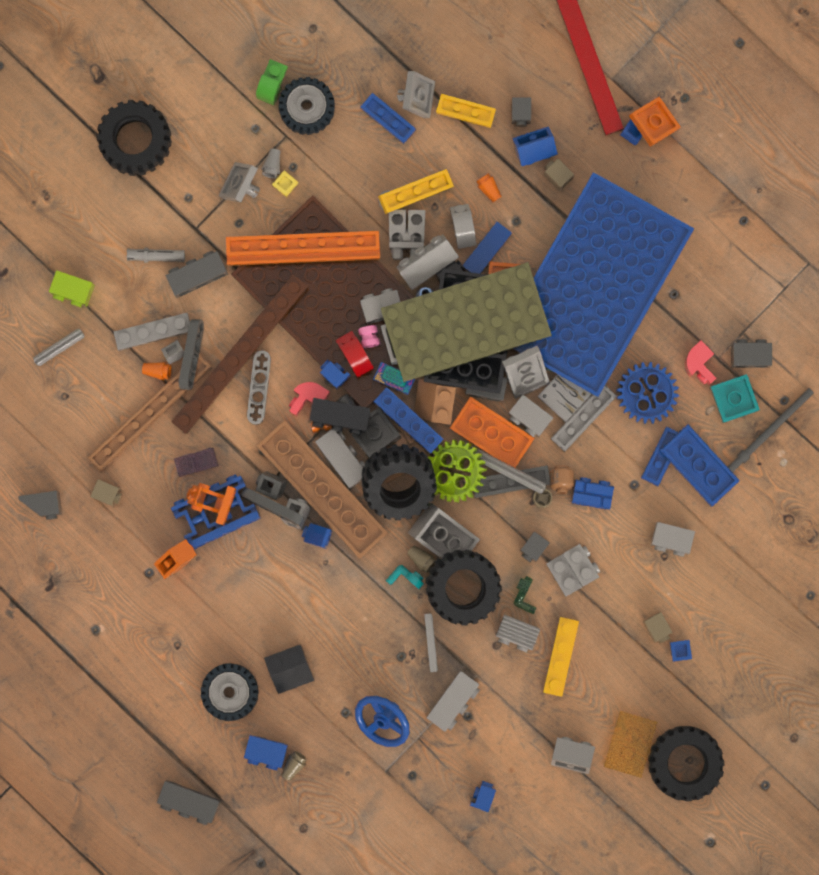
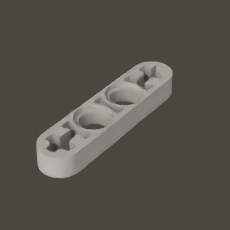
(256, 387)

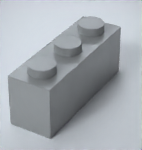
(427, 261)
(341, 457)
(453, 702)

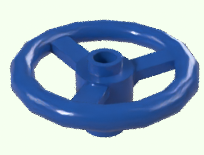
(384, 719)

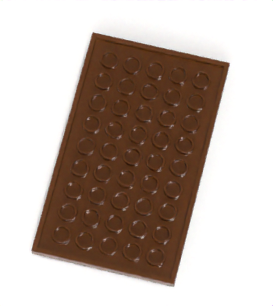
(331, 301)

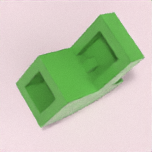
(270, 82)

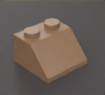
(434, 402)

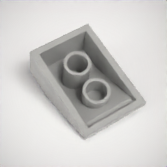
(441, 532)

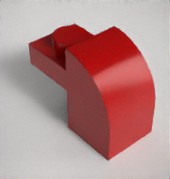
(354, 354)

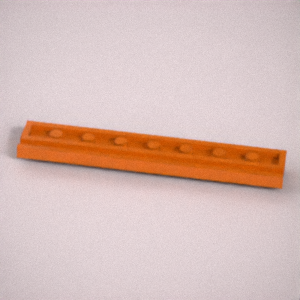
(303, 248)

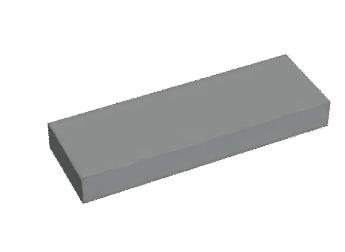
(431, 642)

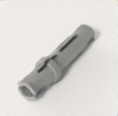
(155, 255)

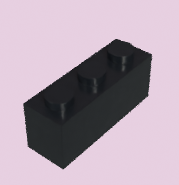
(338, 416)

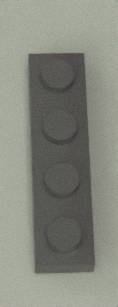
(502, 484)

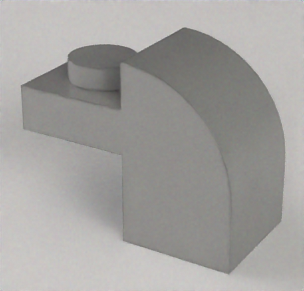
(463, 226)

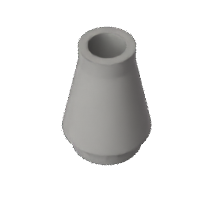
(271, 166)

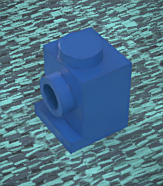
(334, 374)
(483, 796)

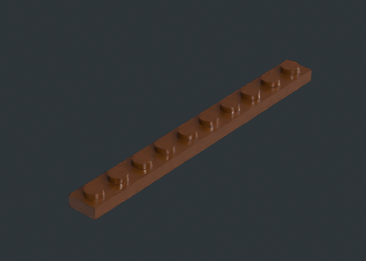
(239, 354)

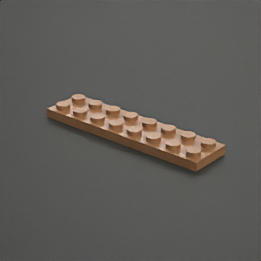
(322, 489)

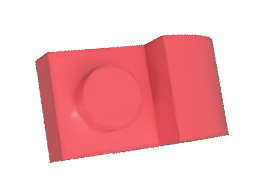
(694, 363)
(307, 392)

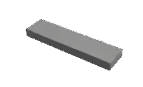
(582, 418)

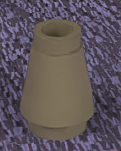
(421, 558)
(293, 765)

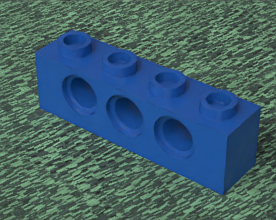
(408, 420)

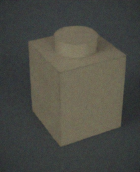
(558, 174)
(106, 493)
(658, 628)

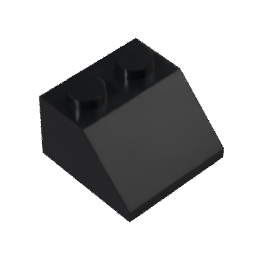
(289, 669)

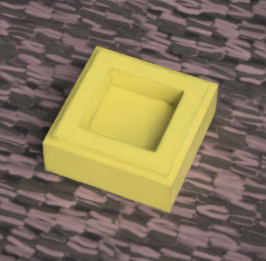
(285, 183)

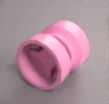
(369, 336)

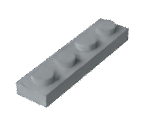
(152, 331)

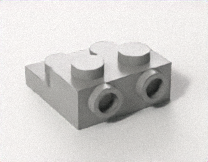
(573, 569)

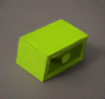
(71, 288)

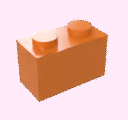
(175, 559)

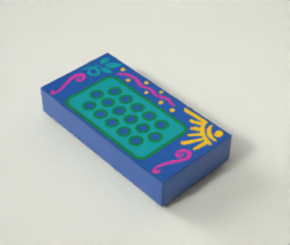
(392, 378)

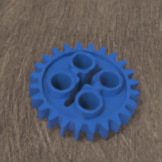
(664, 386)

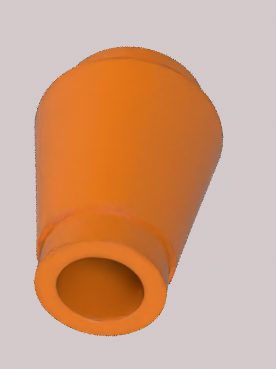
(489, 187)
(158, 370)

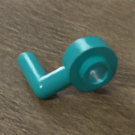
(414, 578)

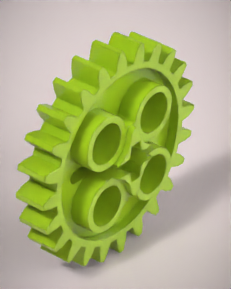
(459, 453)

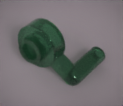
(523, 587)

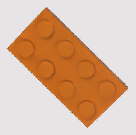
(491, 433)

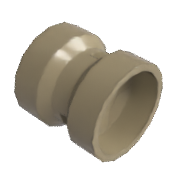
(542, 500)

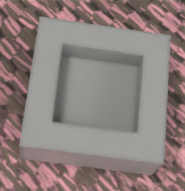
(173, 352)

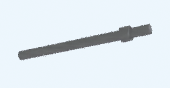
(744, 456)

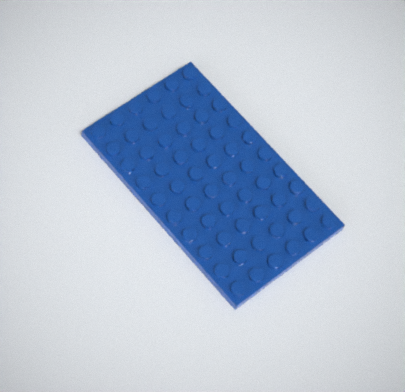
(603, 280)

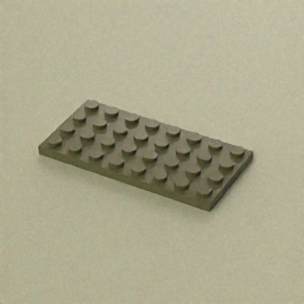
(466, 322)

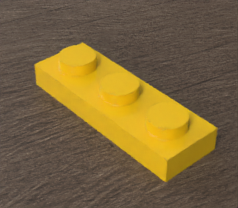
(466, 110)

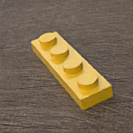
(415, 191)
(560, 656)

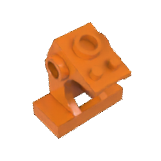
(197, 495)

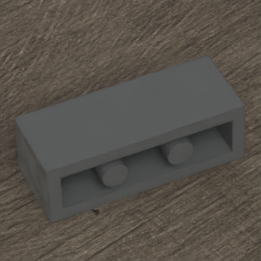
(196, 274)
(188, 802)

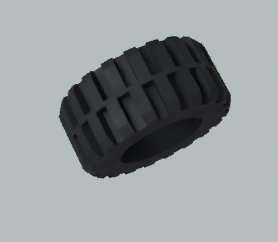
(123, 115)
(403, 503)
(481, 605)
(712, 763)

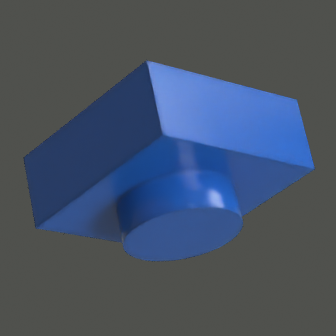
(631, 133)
(680, 650)

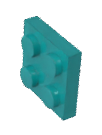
(734, 398)

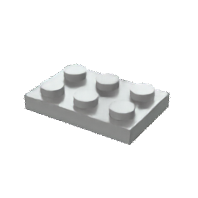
(526, 372)

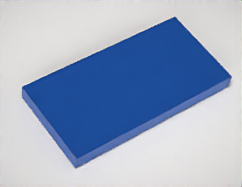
(699, 465)

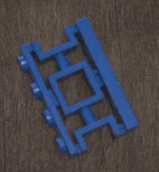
(220, 529)

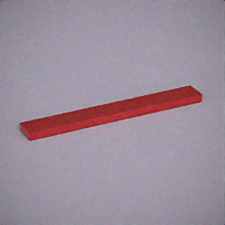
(590, 66)

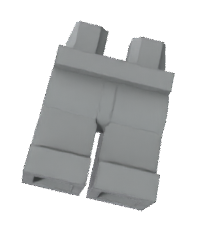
(403, 238)

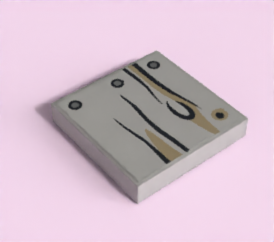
(563, 397)

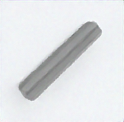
(58, 347)

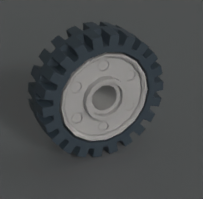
(304, 91)
(214, 695)

